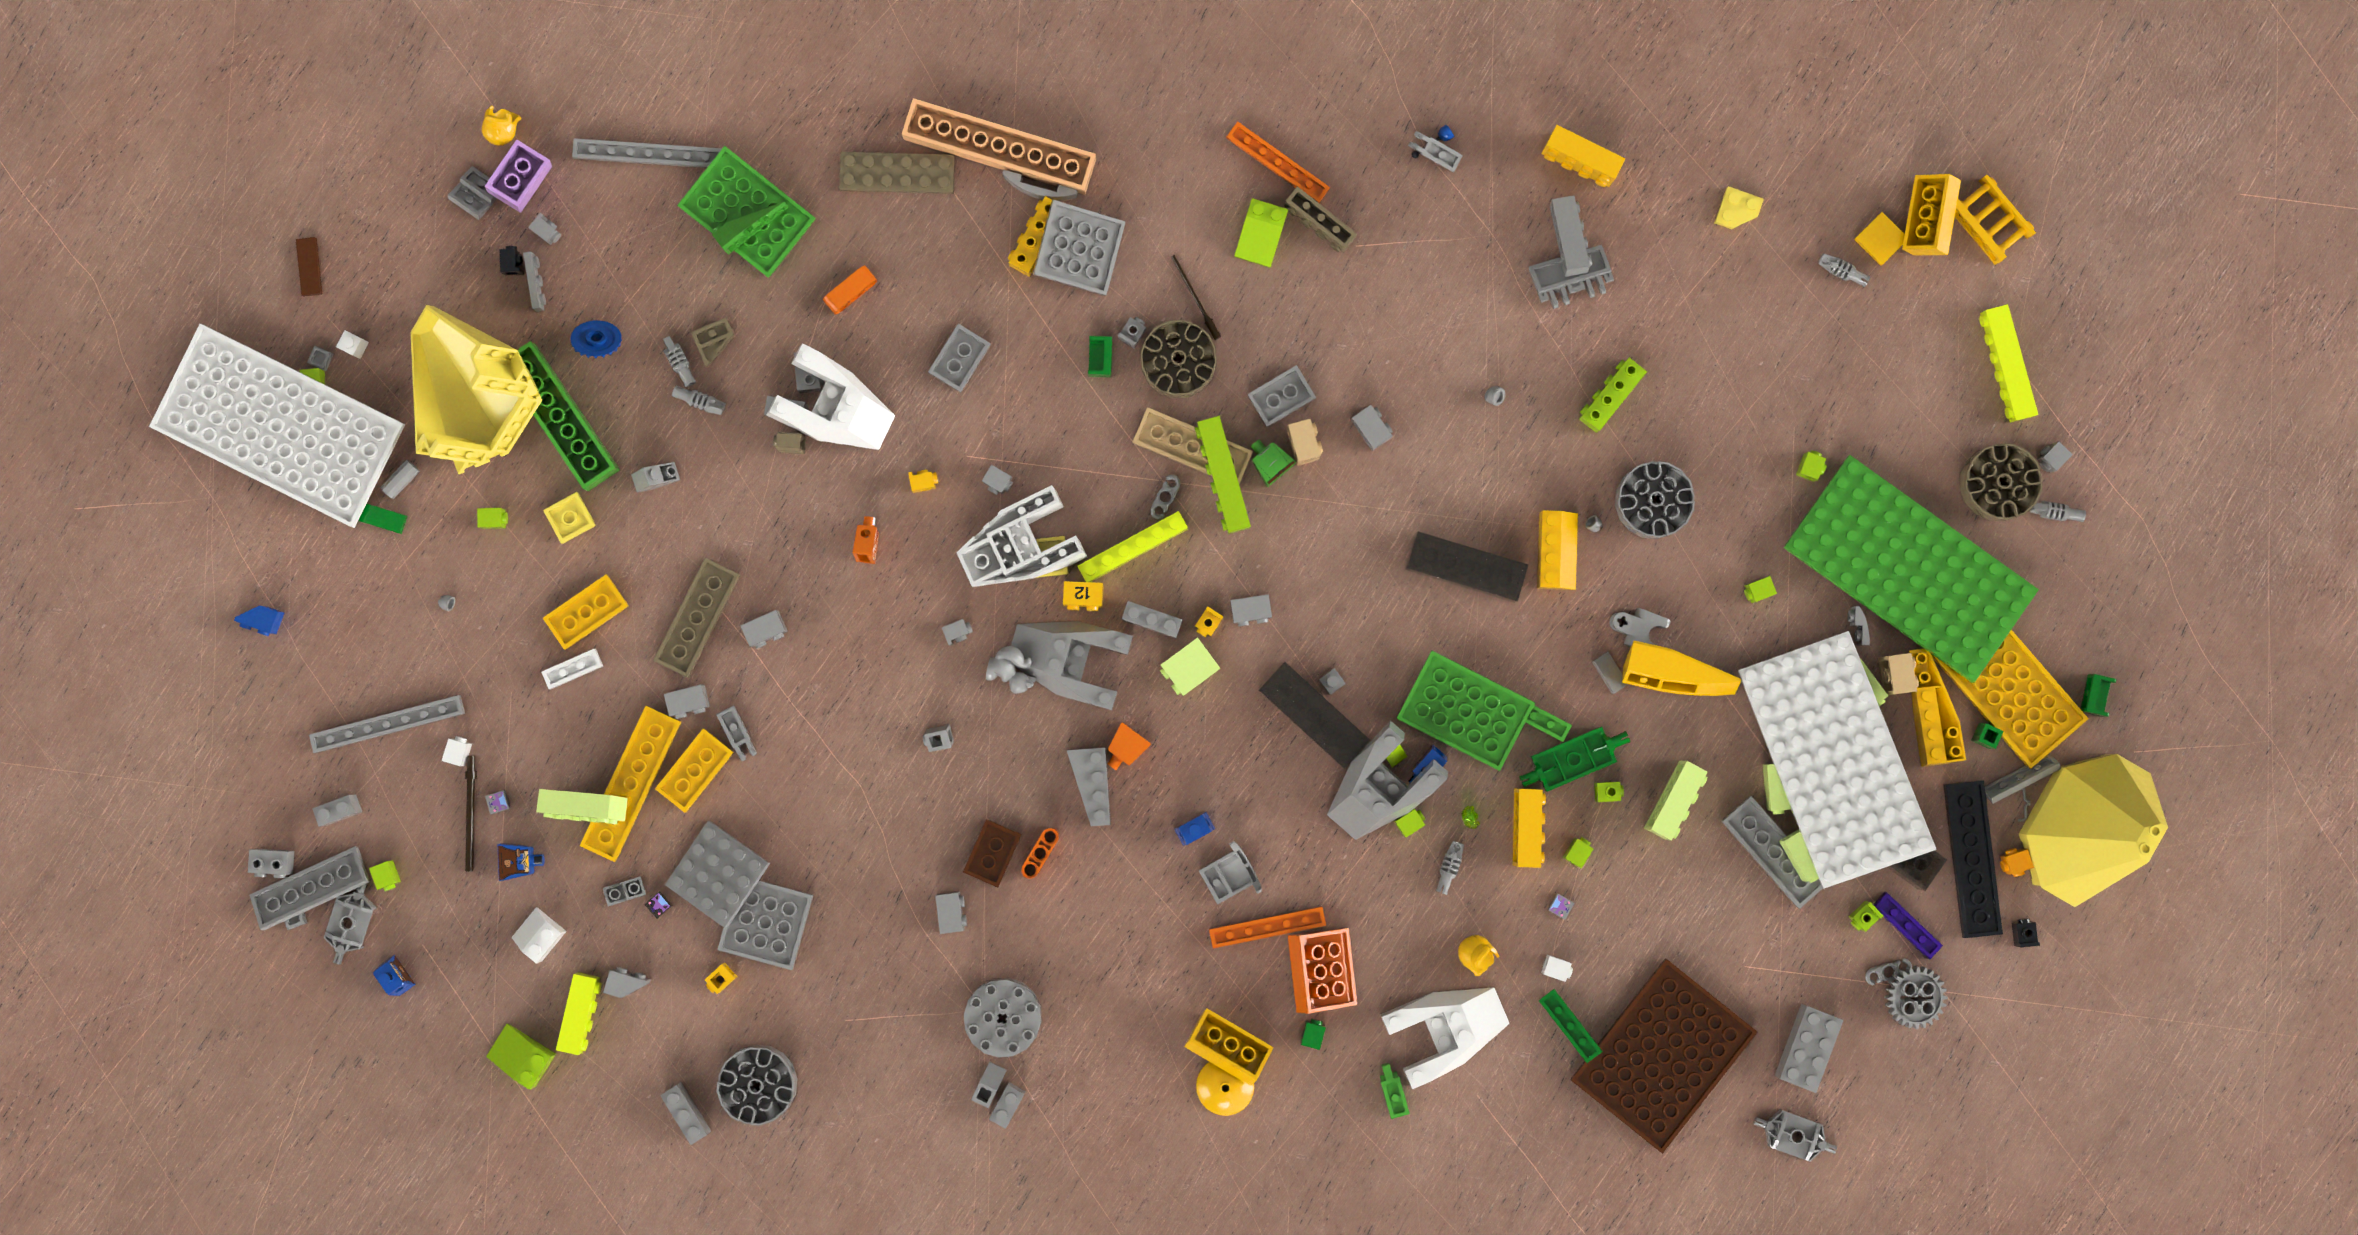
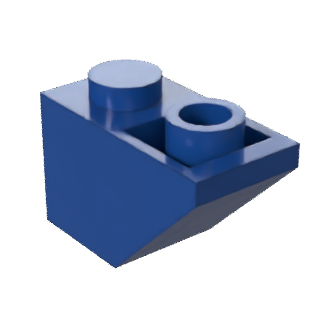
(262, 618)

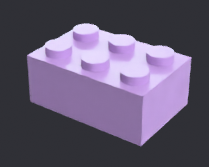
(518, 176)

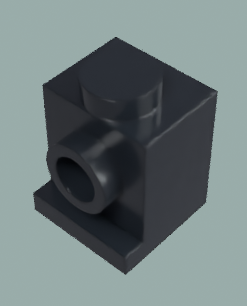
(510, 261)
(2019, 936)

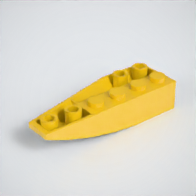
(1675, 672)
(1934, 715)

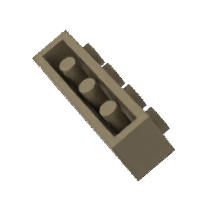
(1320, 219)

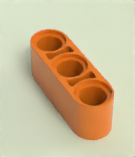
(850, 290)
(1033, 859)

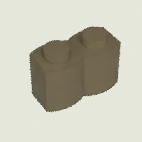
(790, 442)

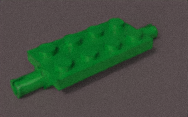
(1574, 759)

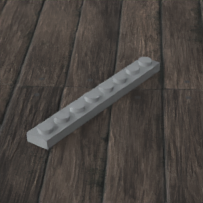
(643, 153)
(387, 724)

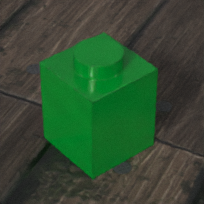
(1987, 736)
(1313, 1034)

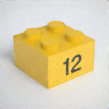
(1083, 595)

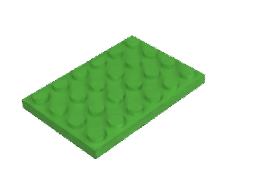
(734, 190)
(1465, 710)

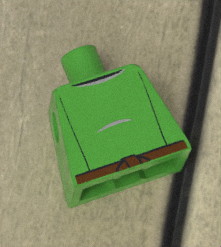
(1271, 461)

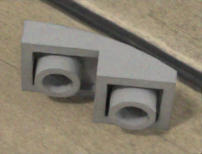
(1857, 618)
(624, 891)

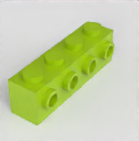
(1612, 395)

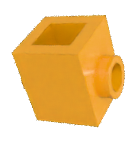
(2016, 861)

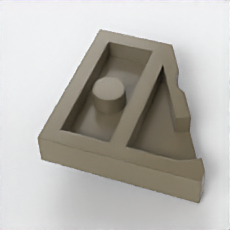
(713, 339)

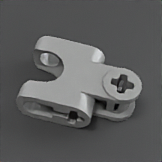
(1637, 626)

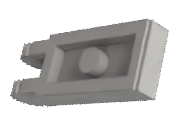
(1437, 152)
(736, 731)

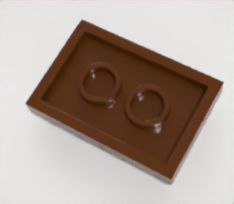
(992, 853)

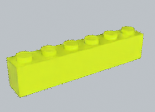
(2008, 363)
(1133, 547)

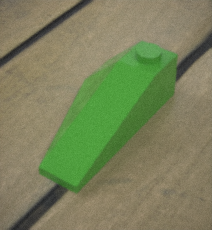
(737, 231)

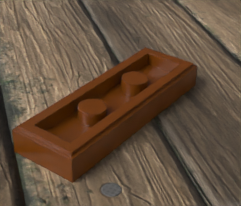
(309, 266)

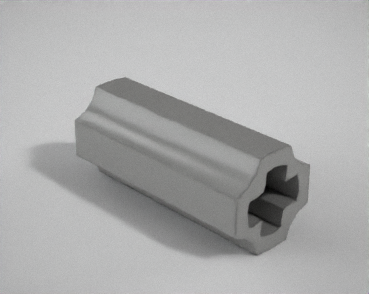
(400, 479)

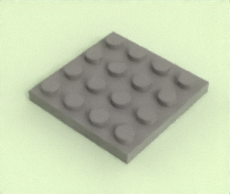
(1079, 247)
(717, 874)
(768, 925)

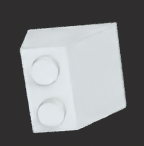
(538, 935)

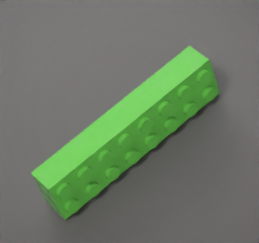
(566, 424)

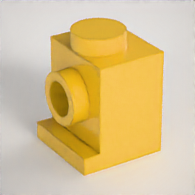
(923, 481)
(1212, 615)
(712, 980)

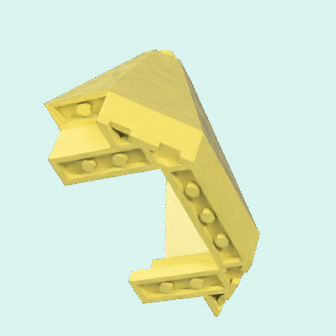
(467, 391)
(2092, 827)

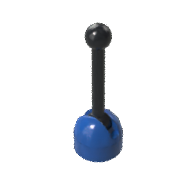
(1444, 134)

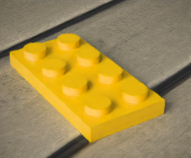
(585, 612)
(694, 770)

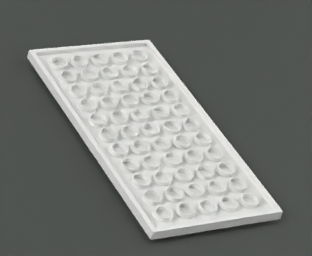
(277, 425)
(1836, 760)

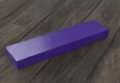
(1907, 925)

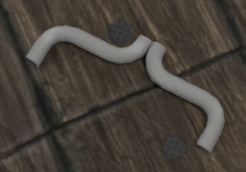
(2025, 807)

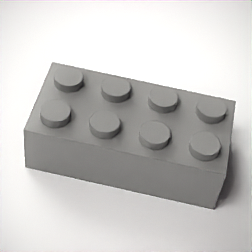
(1808, 1048)

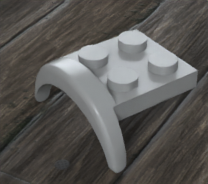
(1230, 875)

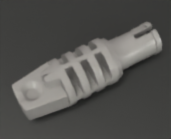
(1842, 269)
(678, 361)
(699, 400)
(2058, 511)
(1450, 866)

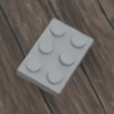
(959, 358)
(1281, 396)

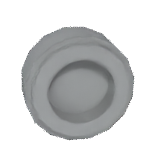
(1495, 395)

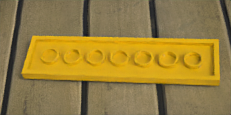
(633, 780)

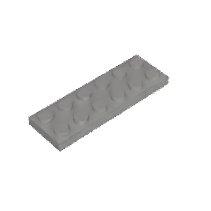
(1761, 839)
(309, 888)

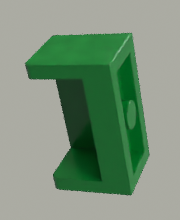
(1100, 356)
(2096, 694)

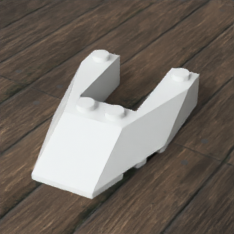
(844, 410)
(1008, 549)
(1458, 1025)

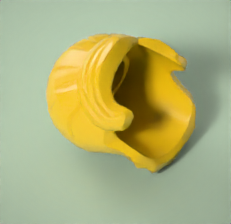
(499, 127)
(1476, 954)

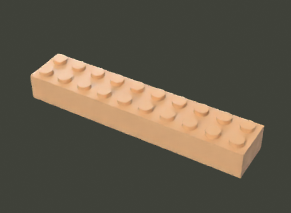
(998, 146)

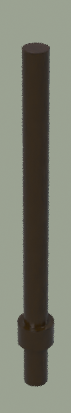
(470, 775)

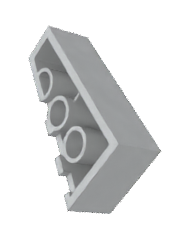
(1092, 780)

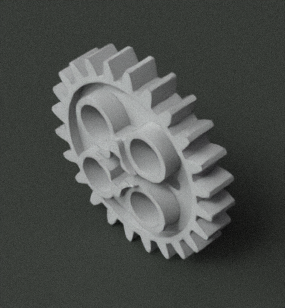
(1914, 1014)

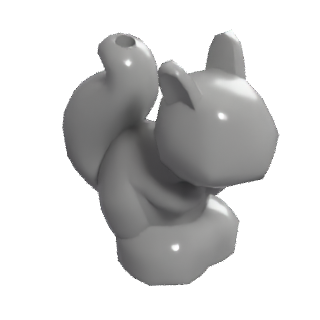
(1004, 666)

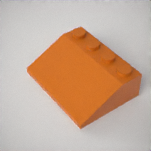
(1322, 970)

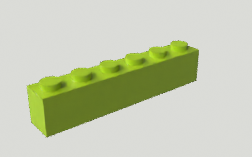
(1223, 475)

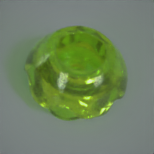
(1470, 817)

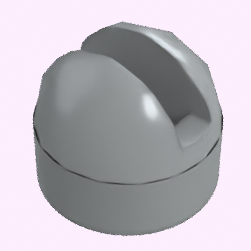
(1593, 523)
(446, 602)

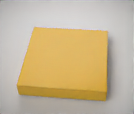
(1881, 238)

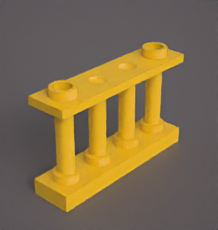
(1984, 237)

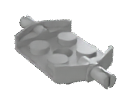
(359, 910)
(1784, 1124)

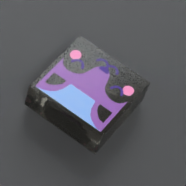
(658, 905)

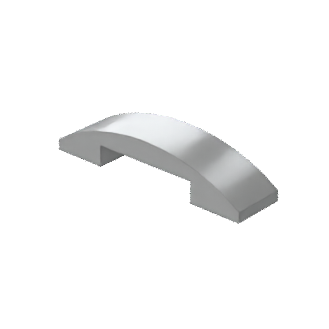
(1063, 193)

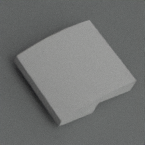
(472, 194)

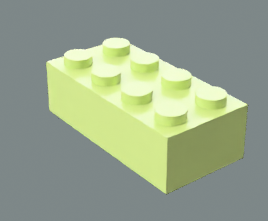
(1676, 800)
(581, 806)

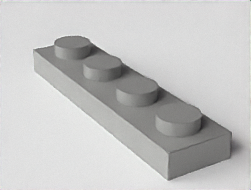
(2021, 778)

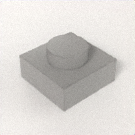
(1332, 681)

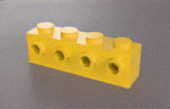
(1028, 246)

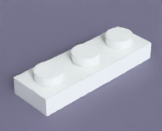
(572, 669)

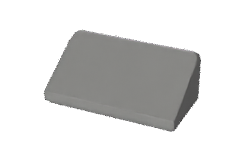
(1609, 672)

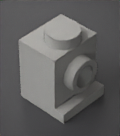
(545, 229)
(1132, 338)
(957, 631)
(933, 743)

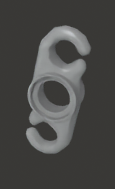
(1164, 505)
(1879, 970)

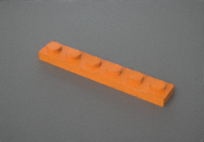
(1277, 162)
(1267, 927)

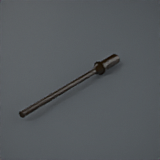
(1208, 321)

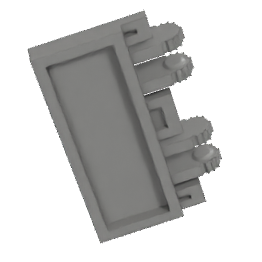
(1550, 277)

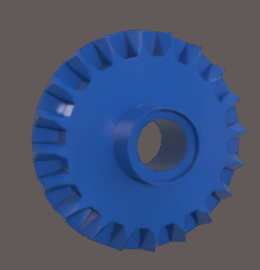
(596, 338)

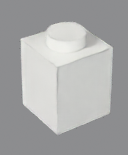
(352, 344)
(457, 751)
(1557, 968)

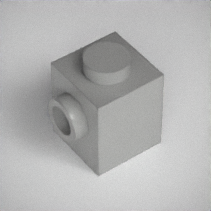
(2053, 457)
(997, 480)

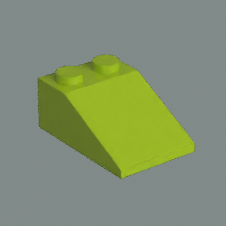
(1261, 232)
(520, 1056)

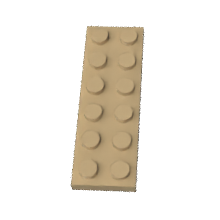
(1179, 442)

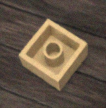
(1304, 442)
(1898, 673)

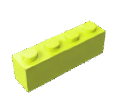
(578, 1013)

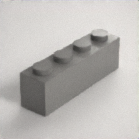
(1570, 236)

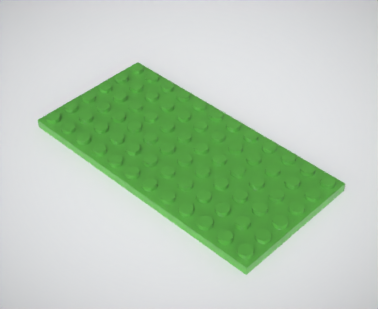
(1911, 568)

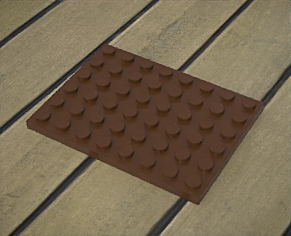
(1664, 1055)

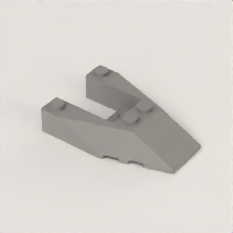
(1061, 653)
(1374, 794)

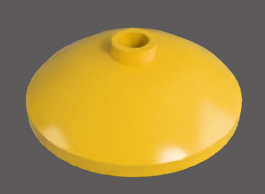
(1221, 1102)

